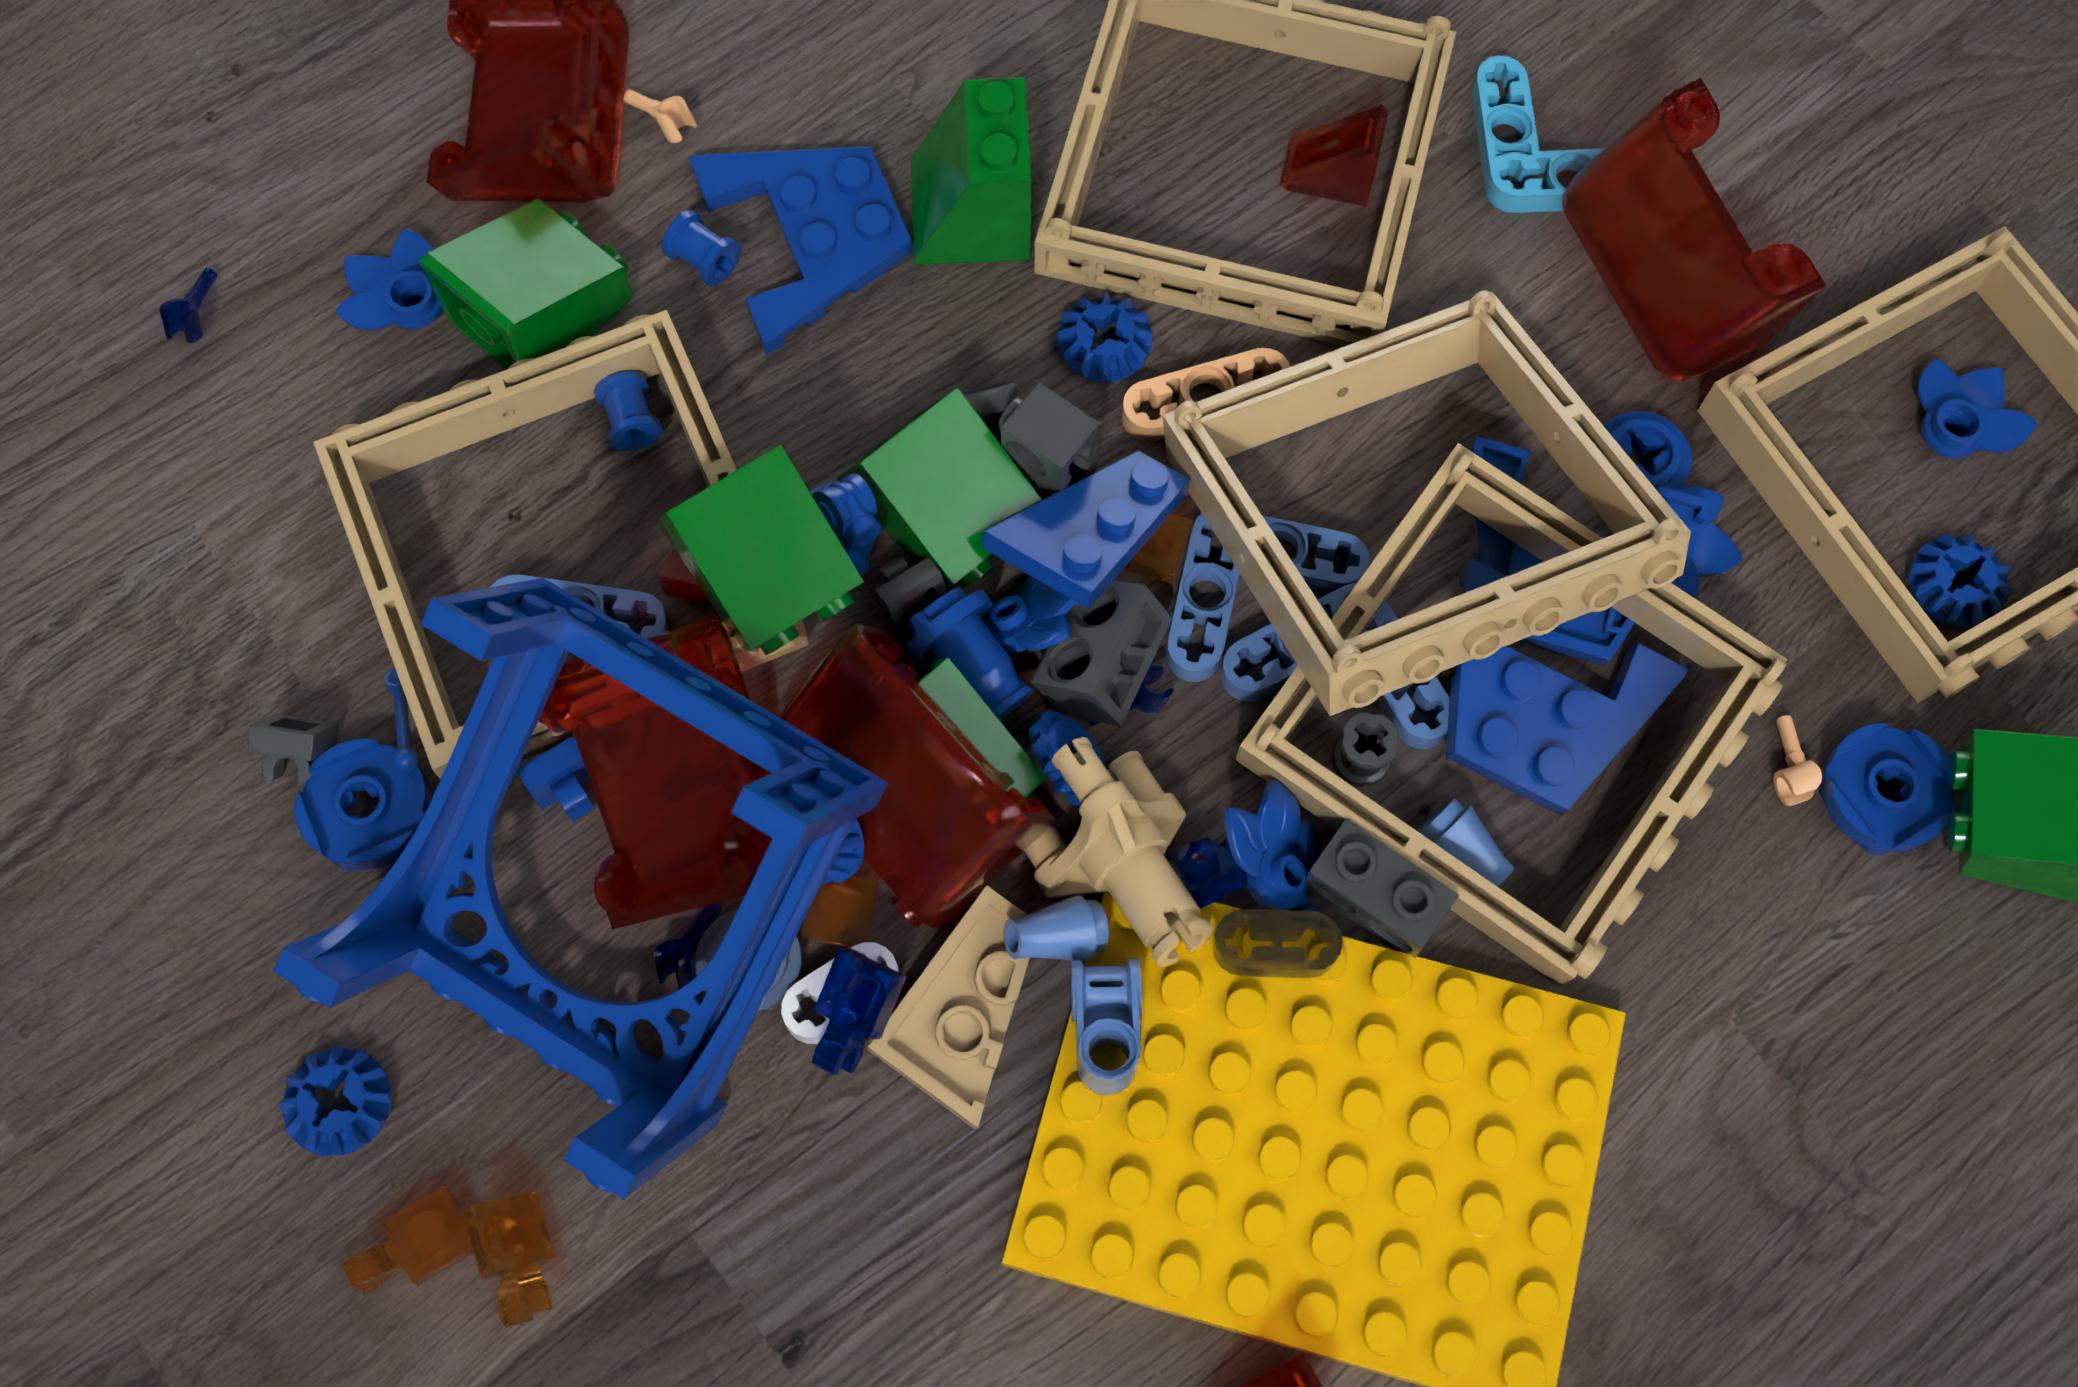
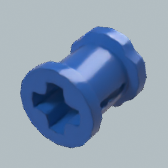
(701, 248)
(628, 411)

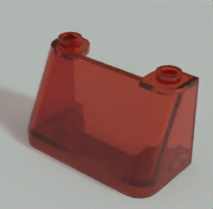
(539, 102)
(1675, 250)
(662, 785)
(946, 809)

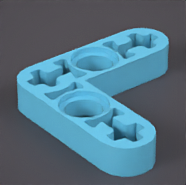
(1523, 157)

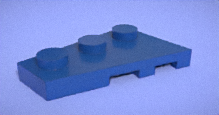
(1090, 528)

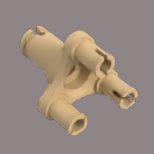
(1122, 850)

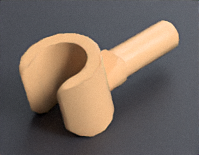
(669, 113)
(1802, 776)

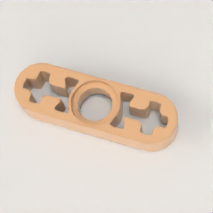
(1219, 372)

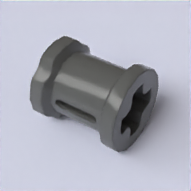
(1364, 731)

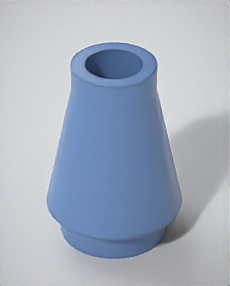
(1467, 839)
(1061, 931)

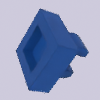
(559, 777)

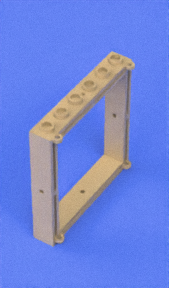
(1290, 27)
(473, 413)
(1819, 522)
(1641, 554)
(1667, 612)

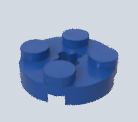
(331, 791)
(1868, 817)

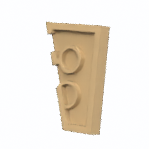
(958, 1012)

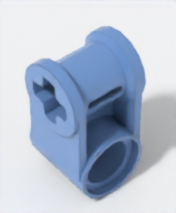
(1106, 1010)

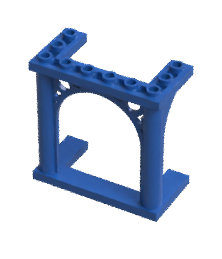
(409, 914)

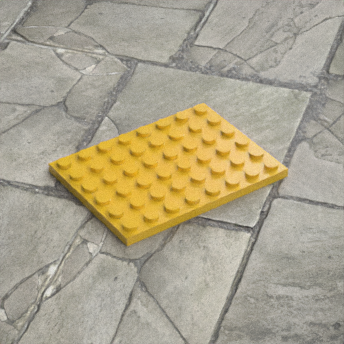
(1333, 1159)

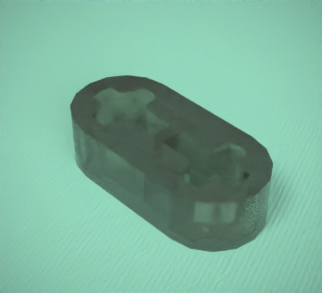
(1277, 959)

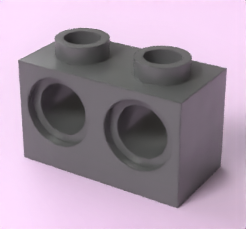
(1049, 440)
(1106, 656)
(1379, 890)

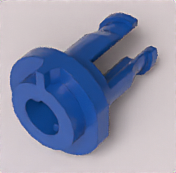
(955, 630)

